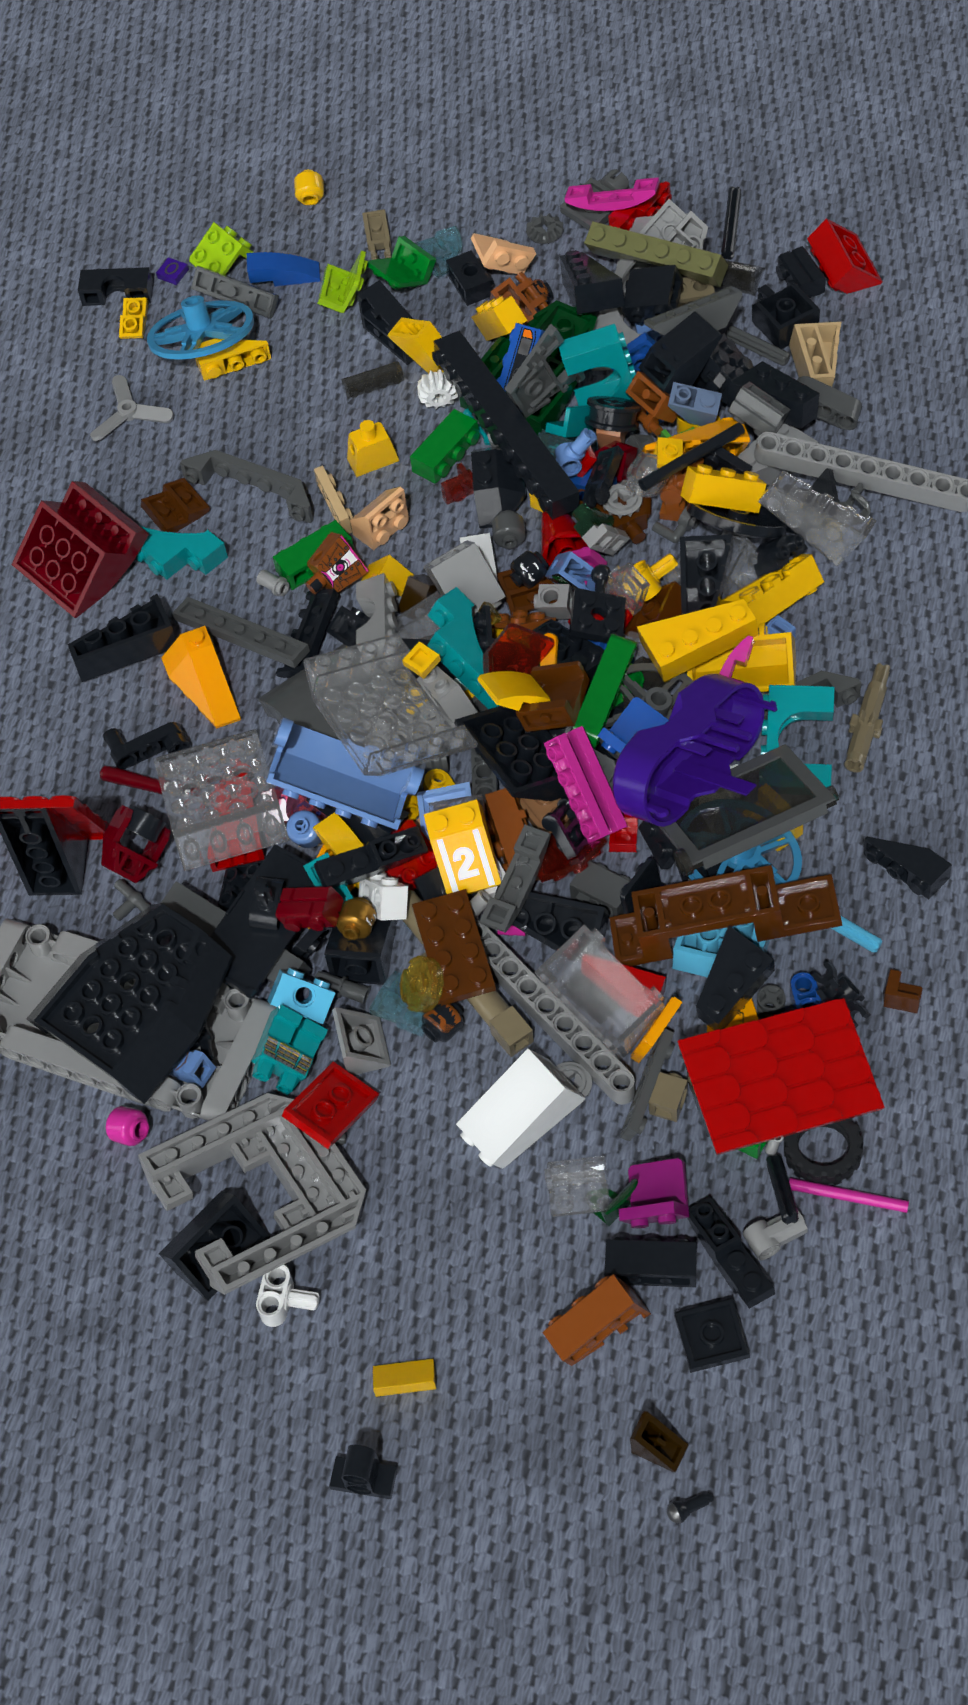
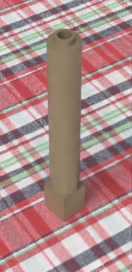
(504, 1021)

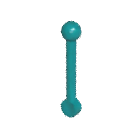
(481, 431)

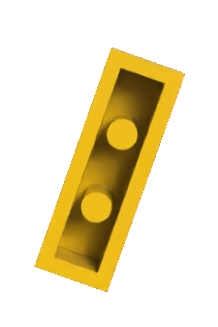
(498, 317)
(723, 488)

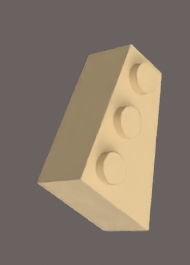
(815, 350)

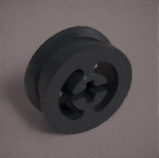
(612, 413)

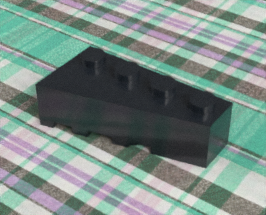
(590, 283)
(703, 570)

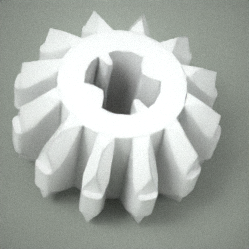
(436, 390)

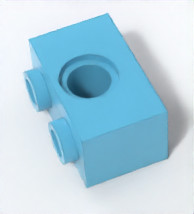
(313, 1007)

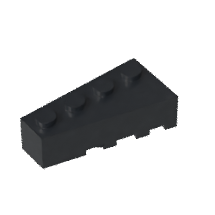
(123, 641)

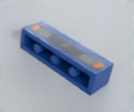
(522, 341)

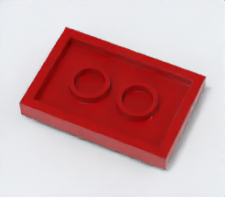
(330, 1105)

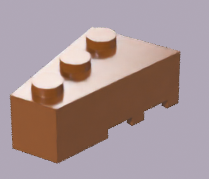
(505, 823)

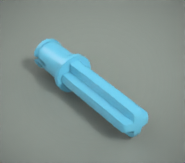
(859, 935)

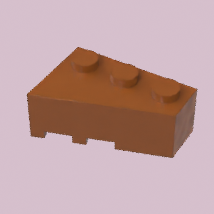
(594, 1319)

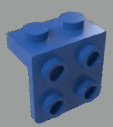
(635, 717)

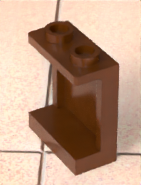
(566, 688)

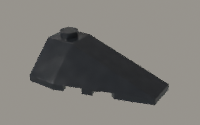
(558, 919)

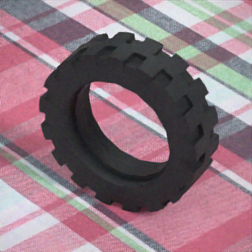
(832, 1173)

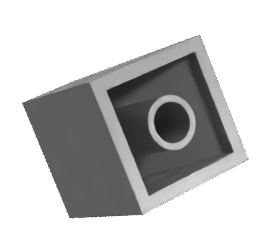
(469, 572)

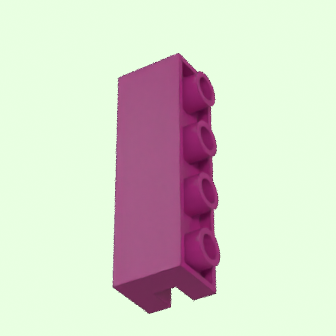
(585, 784)

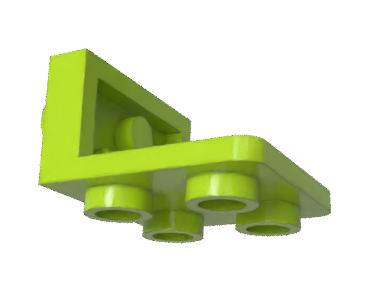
(219, 249)
(340, 285)

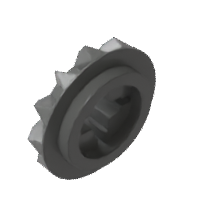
(539, 235)

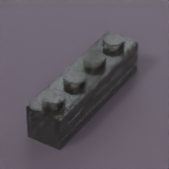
(372, 380)

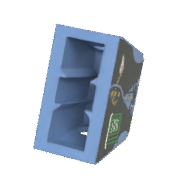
(571, 570)

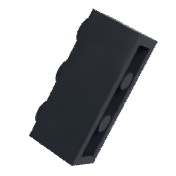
(652, 1261)

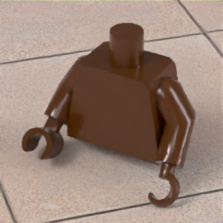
(631, 525)

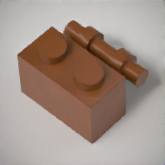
(509, 288)
(652, 400)

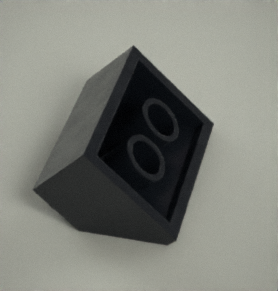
(220, 1218)

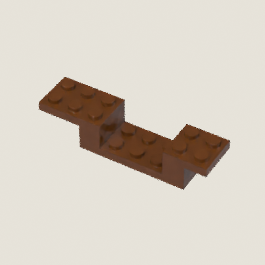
(722, 902)

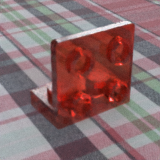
(556, 865)

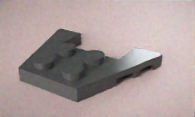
(535, 380)

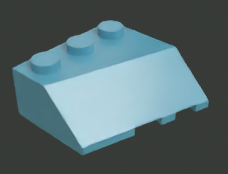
(698, 951)

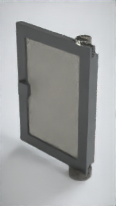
(732, 823)

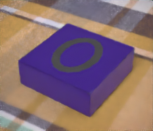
(172, 271)

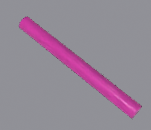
(849, 1195)

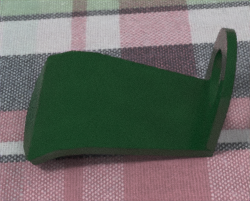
(619, 1201)

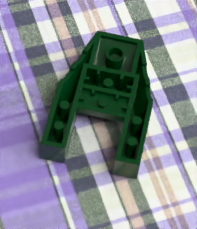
(569, 325)

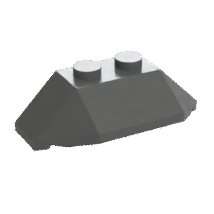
(715, 308)

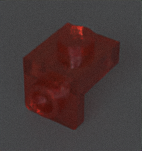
(459, 486)

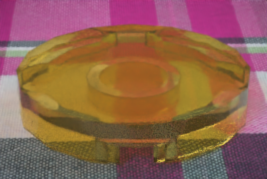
(422, 984)

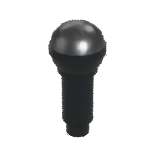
(680, 1510)

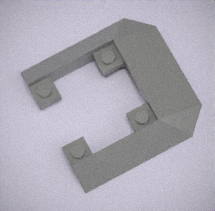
(317, 1179)

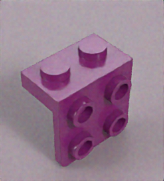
(658, 1195)

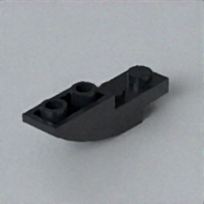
(372, 858)
(729, 1254)

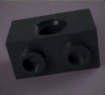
(469, 277)

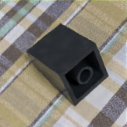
(362, 959)

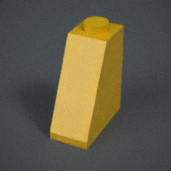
(417, 341)

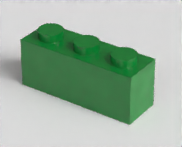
(445, 446)
(292, 561)

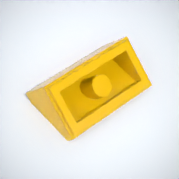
(404, 1377)

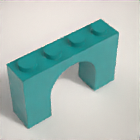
(599, 349)
(798, 704)

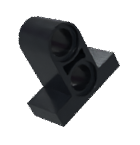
(363, 1473)

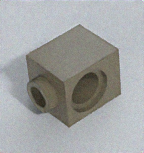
(668, 1096)

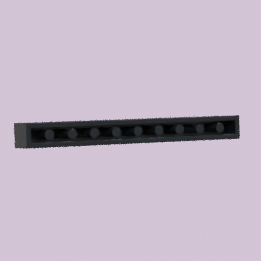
(506, 425)

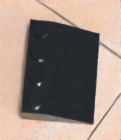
(513, 754)

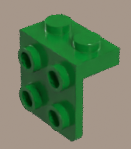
(406, 267)

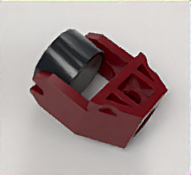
(125, 861)

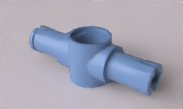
(570, 454)

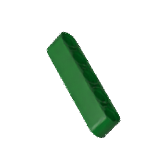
(605, 686)

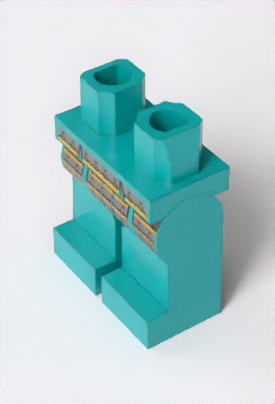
(286, 1048)

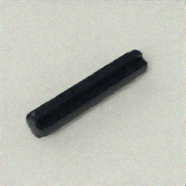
(782, 1189)

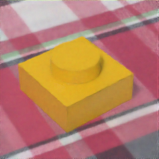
(421, 660)

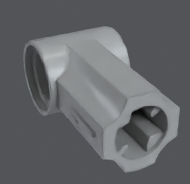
(768, 1237)

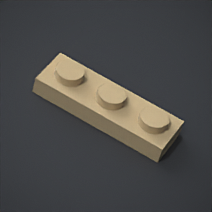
(333, 499)

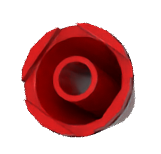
(558, 536)

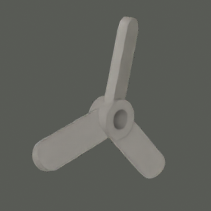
(129, 410)

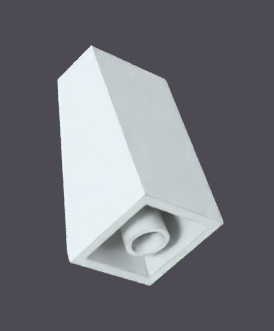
(518, 1109)

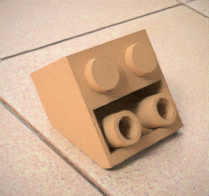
(381, 518)

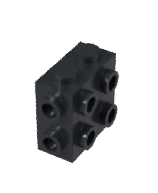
(651, 292)

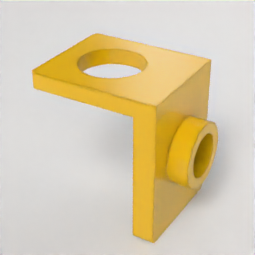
(667, 450)

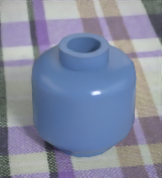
(300, 829)

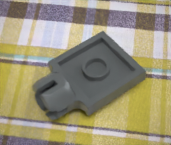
(607, 183)

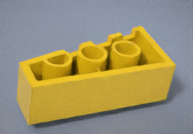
(780, 588)
(696, 637)

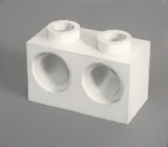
(386, 896)

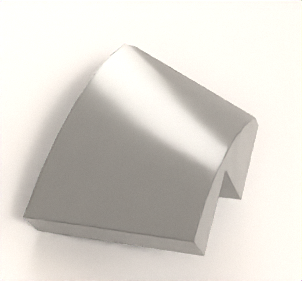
(675, 226)

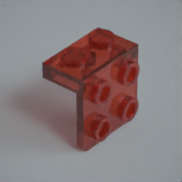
(516, 650)

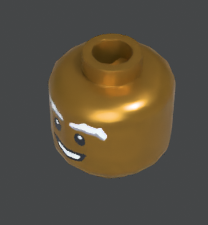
(356, 918)

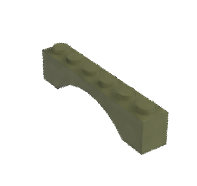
(625, 244)

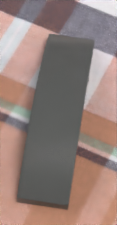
(518, 879)

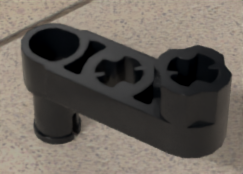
(166, 737)

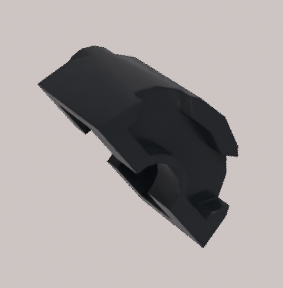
(776, 553)

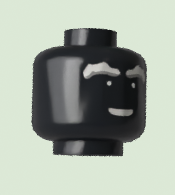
(528, 569)

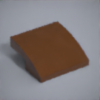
(175, 506)
(519, 597)

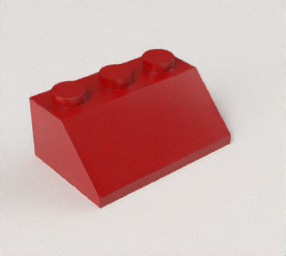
(843, 258)

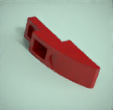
(625, 217)

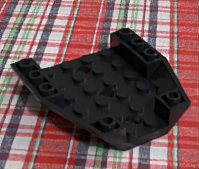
(155, 1021)

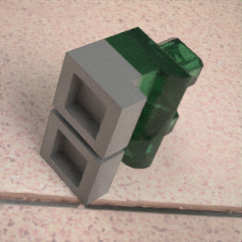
(598, 531)

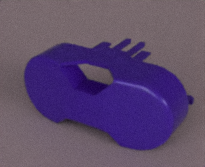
(692, 752)

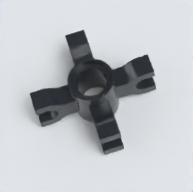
(840, 989)

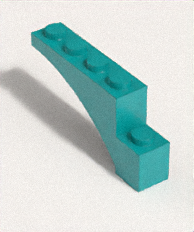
(171, 551)
(458, 642)

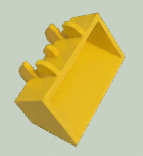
(770, 661)

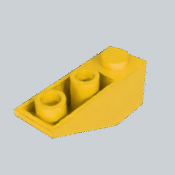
(232, 358)

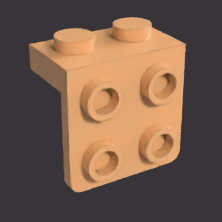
(502, 254)

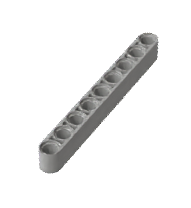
(856, 463)
(558, 1018)

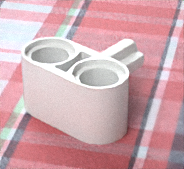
(283, 1296)

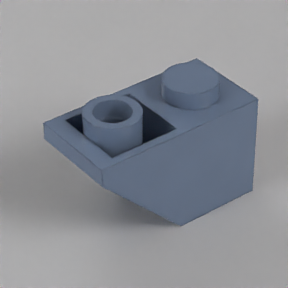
(694, 404)

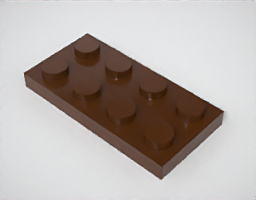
(455, 943)

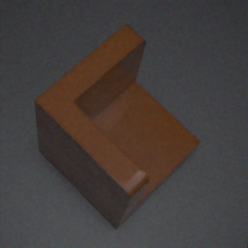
(901, 995)

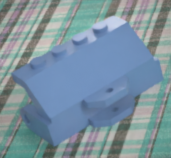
(327, 774)

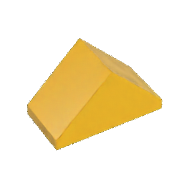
(392, 569)

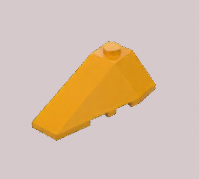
(701, 434)

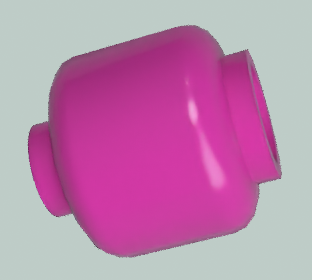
(127, 1126)

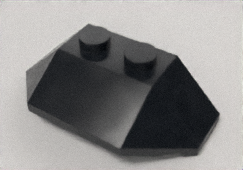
(494, 485)

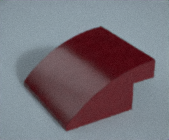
(78, 548)

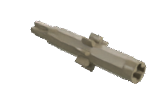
(867, 723)

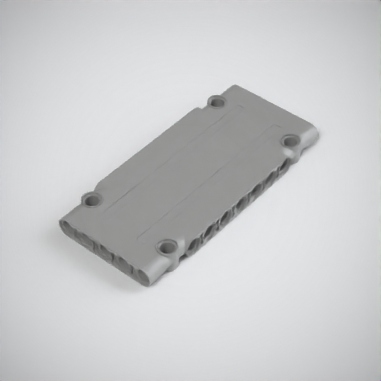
(32, 970)

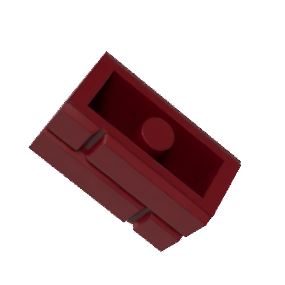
(309, 908)

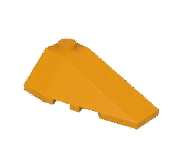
(198, 673)

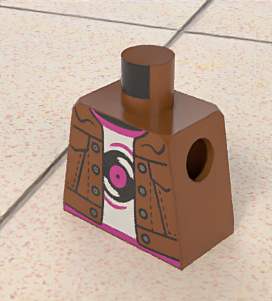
(334, 565)

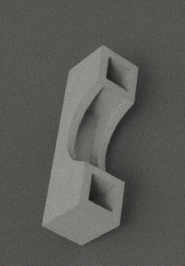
(377, 601)

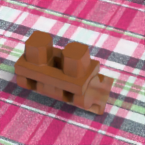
(672, 502)

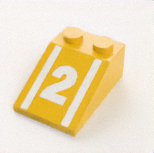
(463, 847)

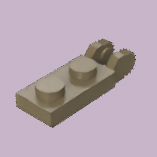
(377, 233)

